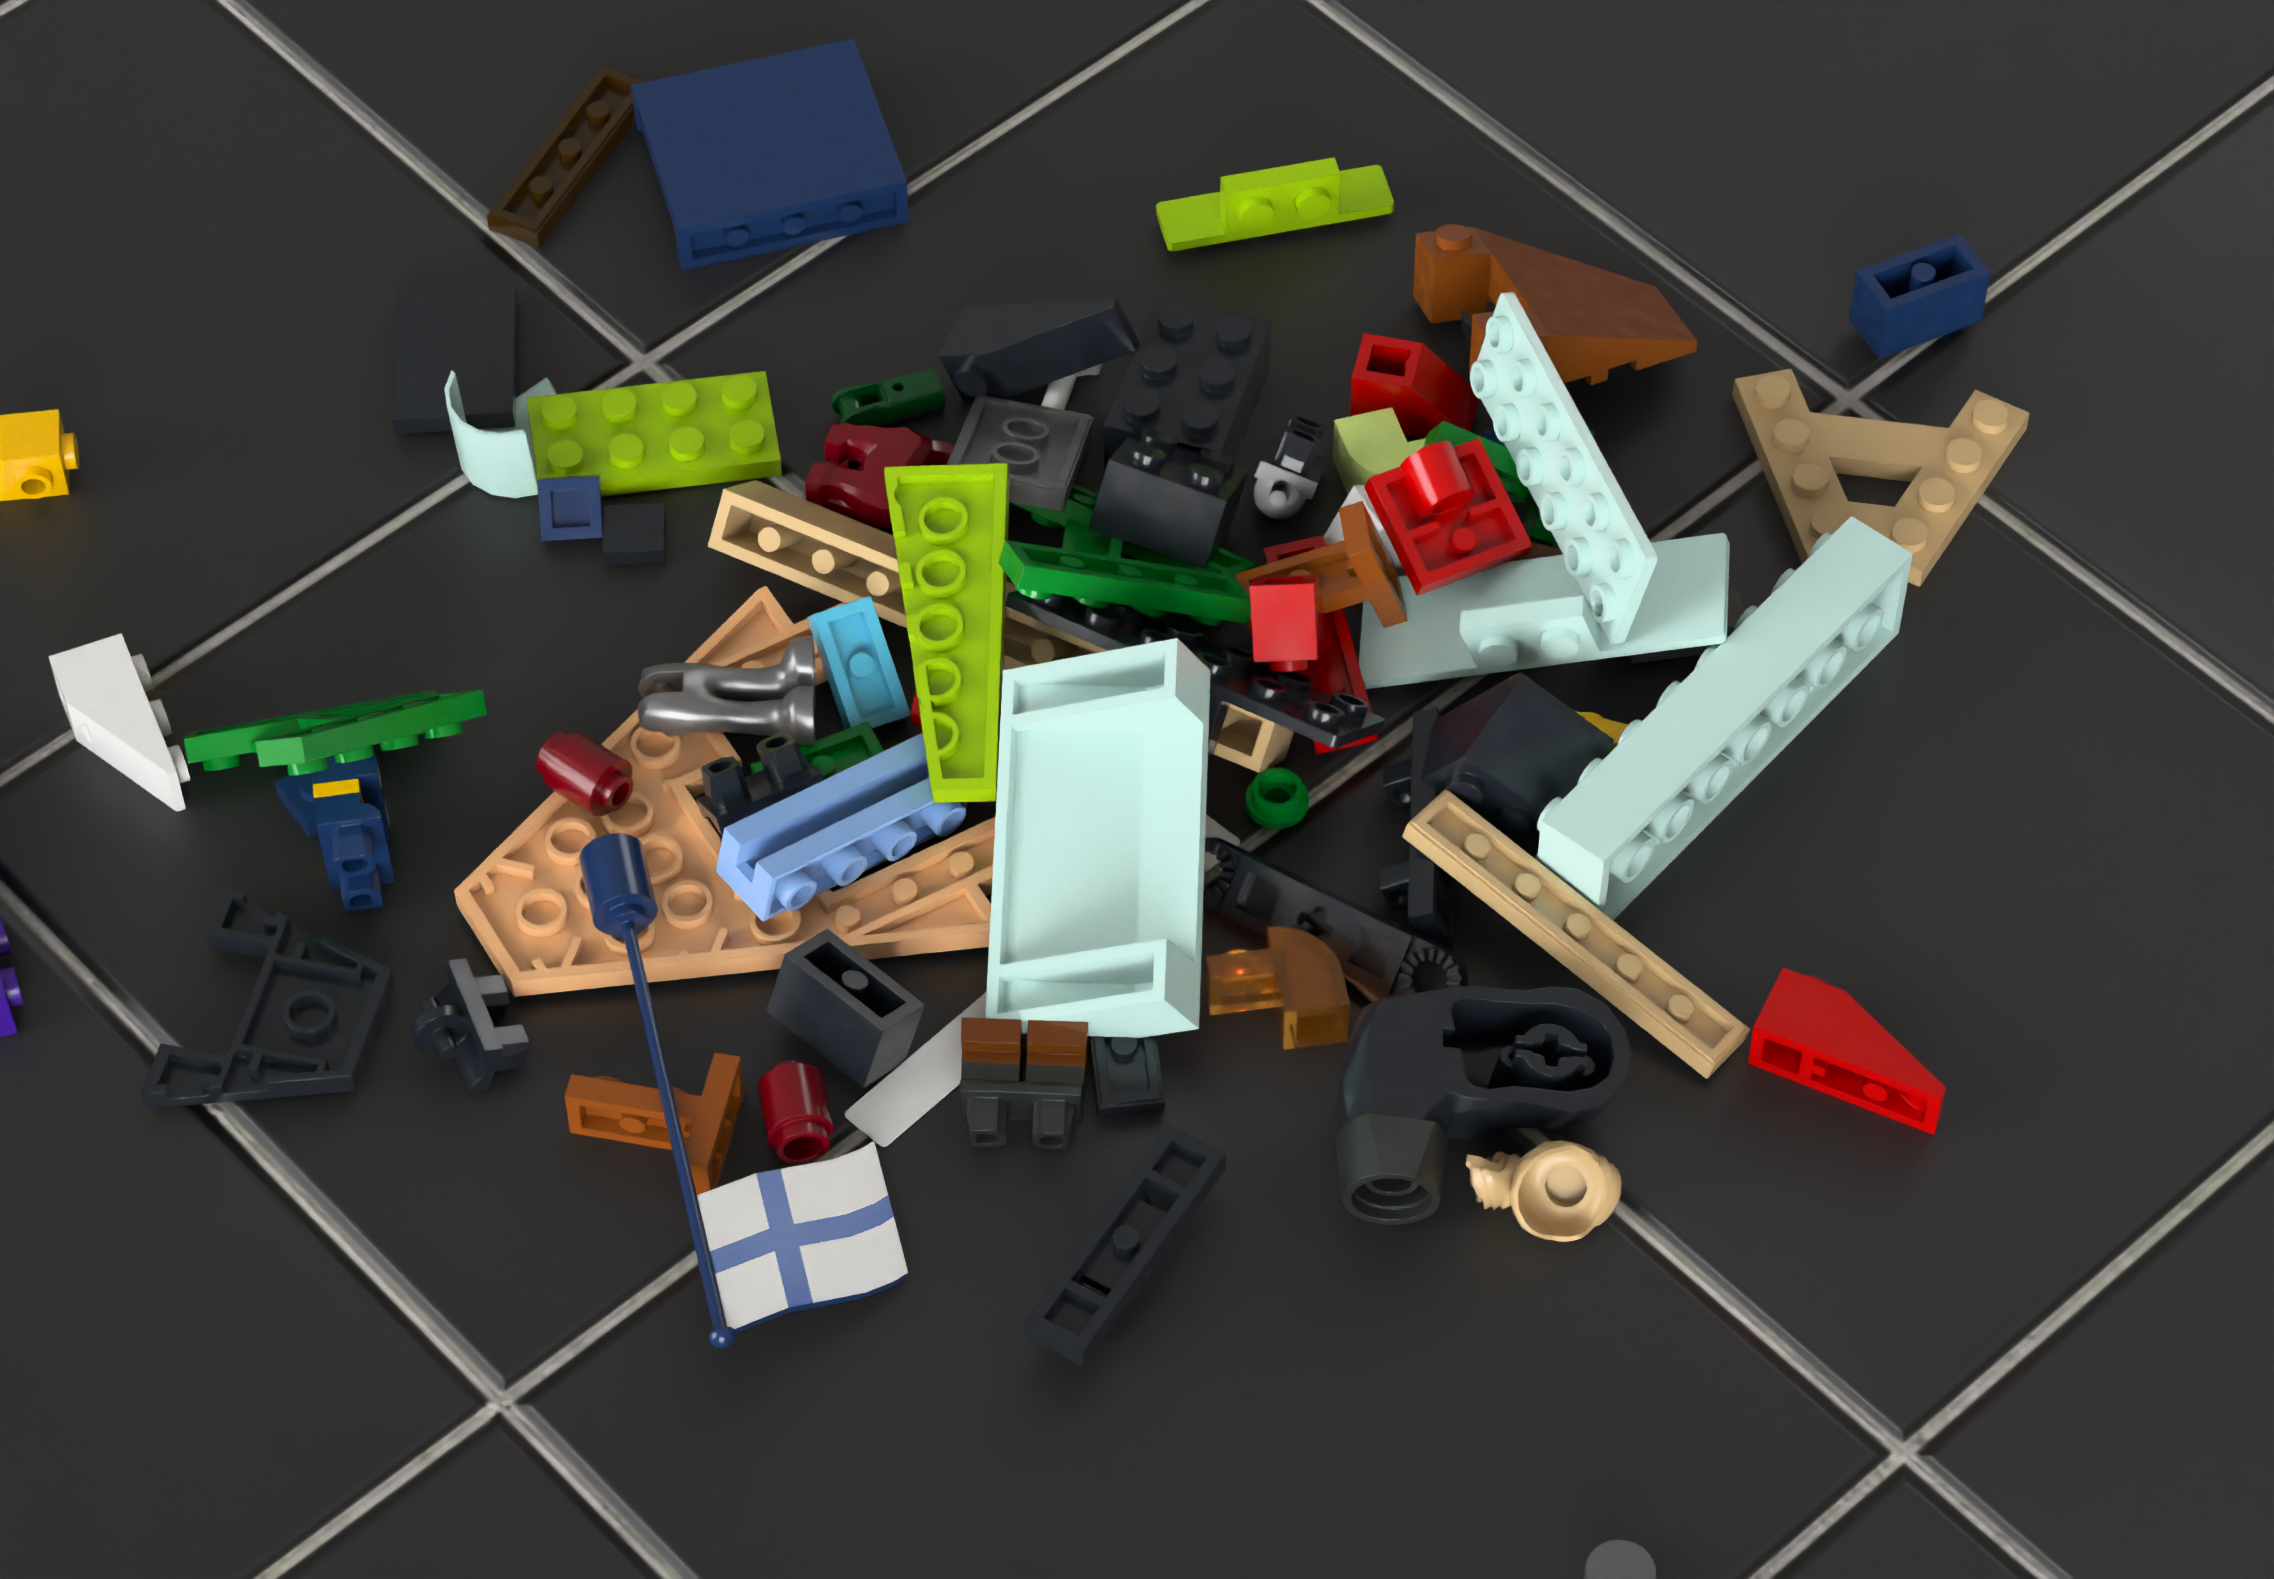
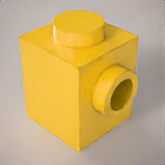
(35, 455)

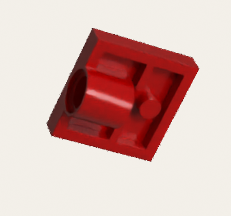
(1447, 514)

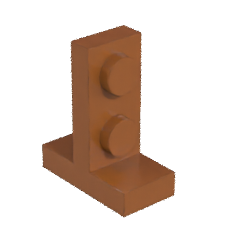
(1347, 570)
(635, 1115)

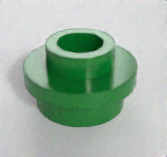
(1281, 786)

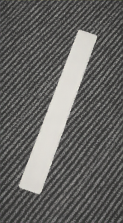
(936, 1066)

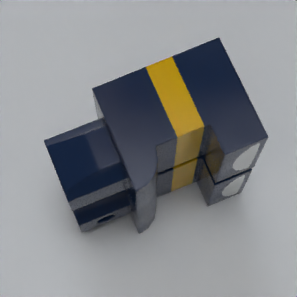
(353, 831)

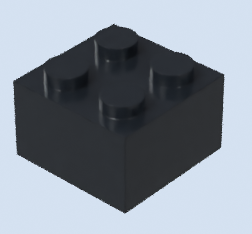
(1169, 497)

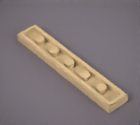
(1576, 933)

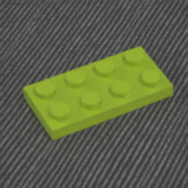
(658, 434)

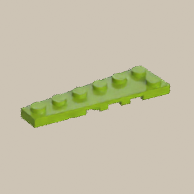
(948, 550)

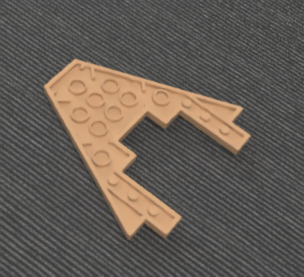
(534, 905)

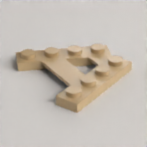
(1807, 449)

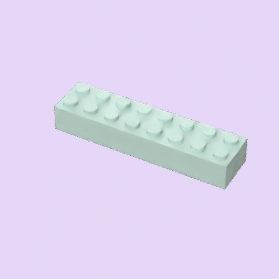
(1726, 718)

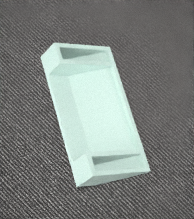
(1101, 842)

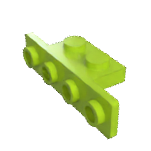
(1275, 203)

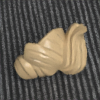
(1553, 1189)

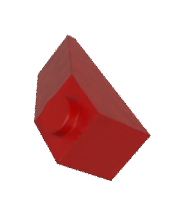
(1838, 1048)

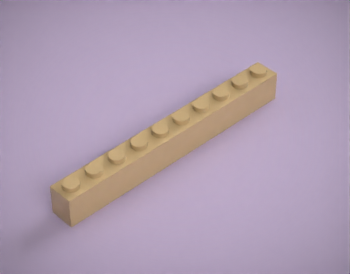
(860, 561)

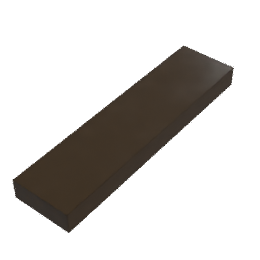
(566, 159)

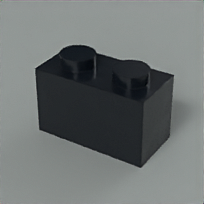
(845, 1007)

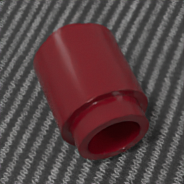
(585, 772)
(795, 1111)

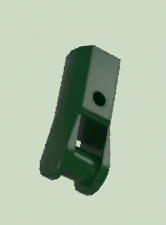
(890, 399)

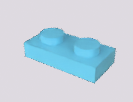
(858, 664)

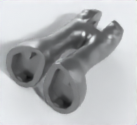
(698, 697)

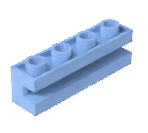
(835, 831)

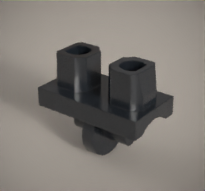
(1289, 469)
(735, 797)
(462, 1027)

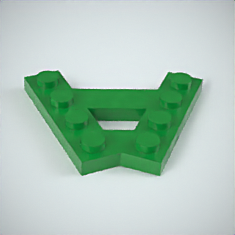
(1096, 575)
(341, 731)

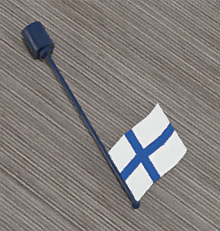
(780, 1234)

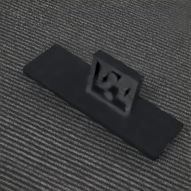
(1234, 677)

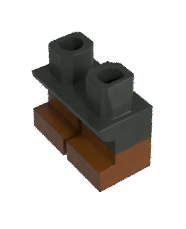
(994, 1085)

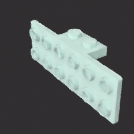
(1563, 469)
(1539, 617)

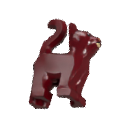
(863, 492)

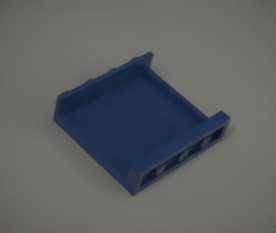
(771, 153)

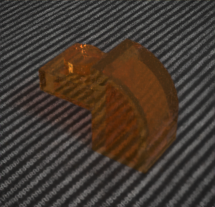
(1293, 976)

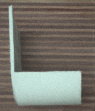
(497, 457)

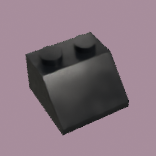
(1511, 754)

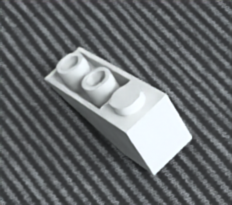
(114, 719)

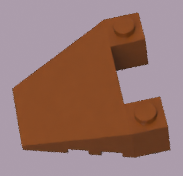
(1578, 310)

